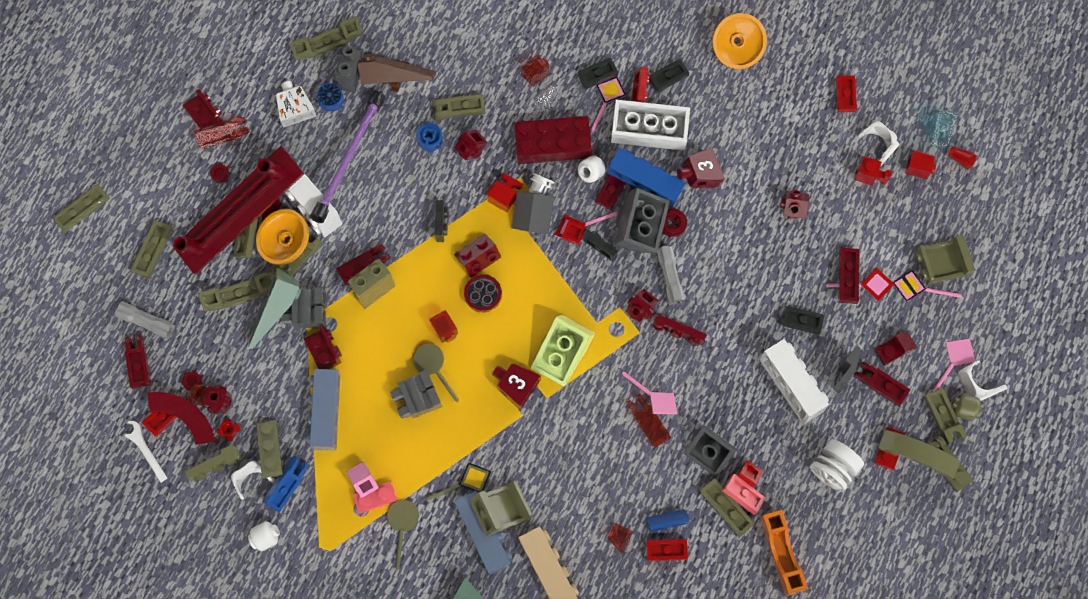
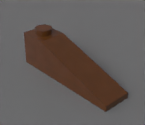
(386, 70)

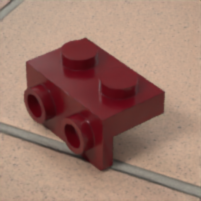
(478, 255)

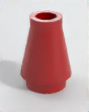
(963, 157)

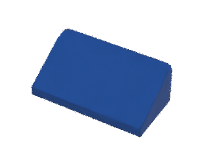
(667, 520)

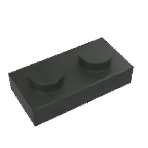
(598, 73)
(668, 75)
(440, 227)
(595, 241)
(803, 320)

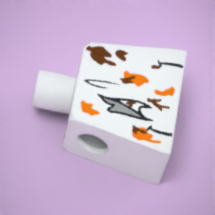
(293, 105)

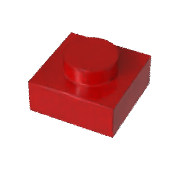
(573, 233)
(750, 473)

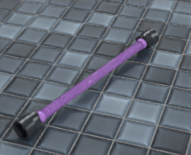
(321, 210)

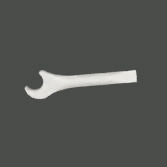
(137, 437)

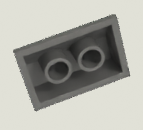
(641, 222)

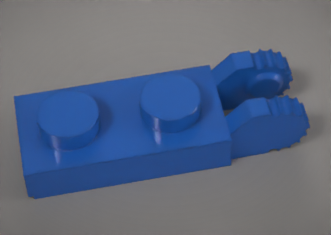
(285, 484)

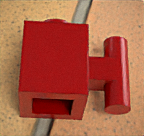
(870, 170)
(502, 194)

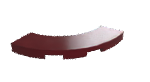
(184, 411)

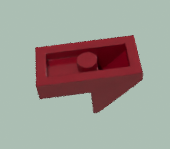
(895, 348)

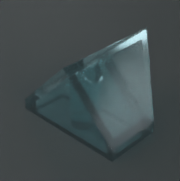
(938, 126)

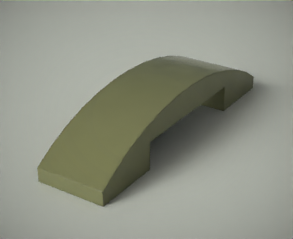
(327, 41)
(236, 294)
(919, 452)

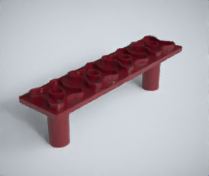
(238, 210)

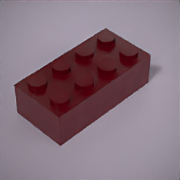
(553, 140)

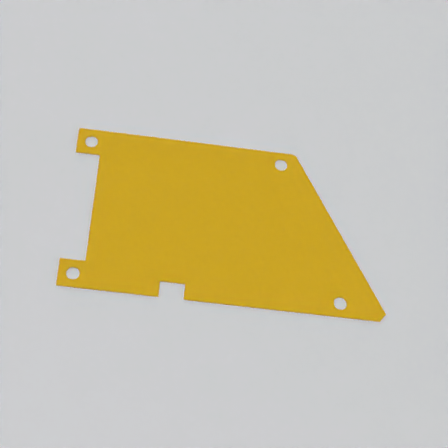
(380, 352)

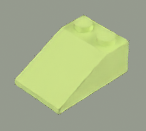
(562, 349)

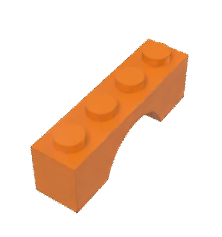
(778, 539)

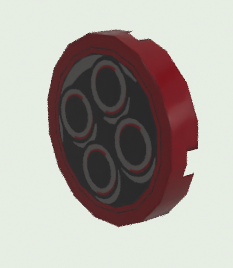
(483, 293)

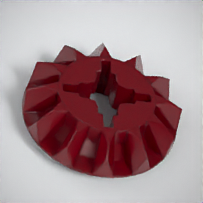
(681, 223)

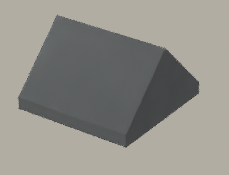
(532, 212)
(710, 451)

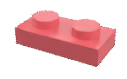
(744, 494)
(380, 497)

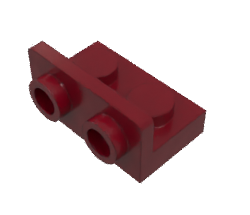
(202, 111)
(322, 349)

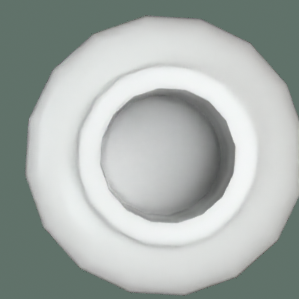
(591, 169)
(264, 536)

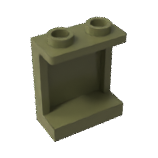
(944, 261)
(371, 283)
(501, 508)

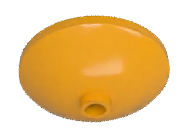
(751, 41)
(275, 233)

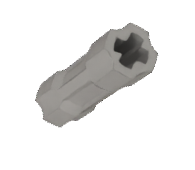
(673, 287)
(133, 315)

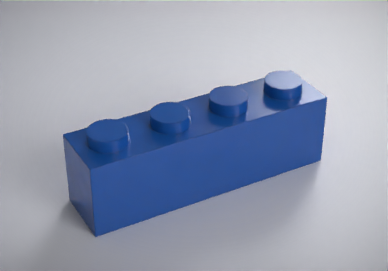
(644, 176)

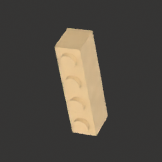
(545, 563)

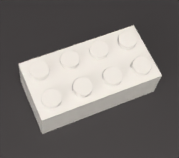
(650, 125)
(305, 196)
(794, 381)

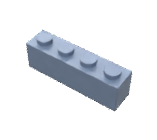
(324, 409)
(490, 547)

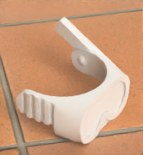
(888, 136)
(970, 386)
(239, 475)

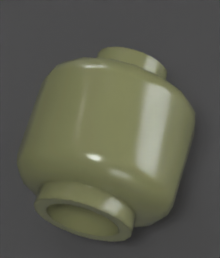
(967, 407)

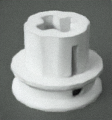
(540, 184)

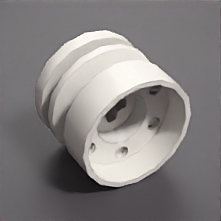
(837, 465)

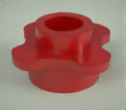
(222, 431)

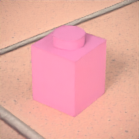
(362, 479)

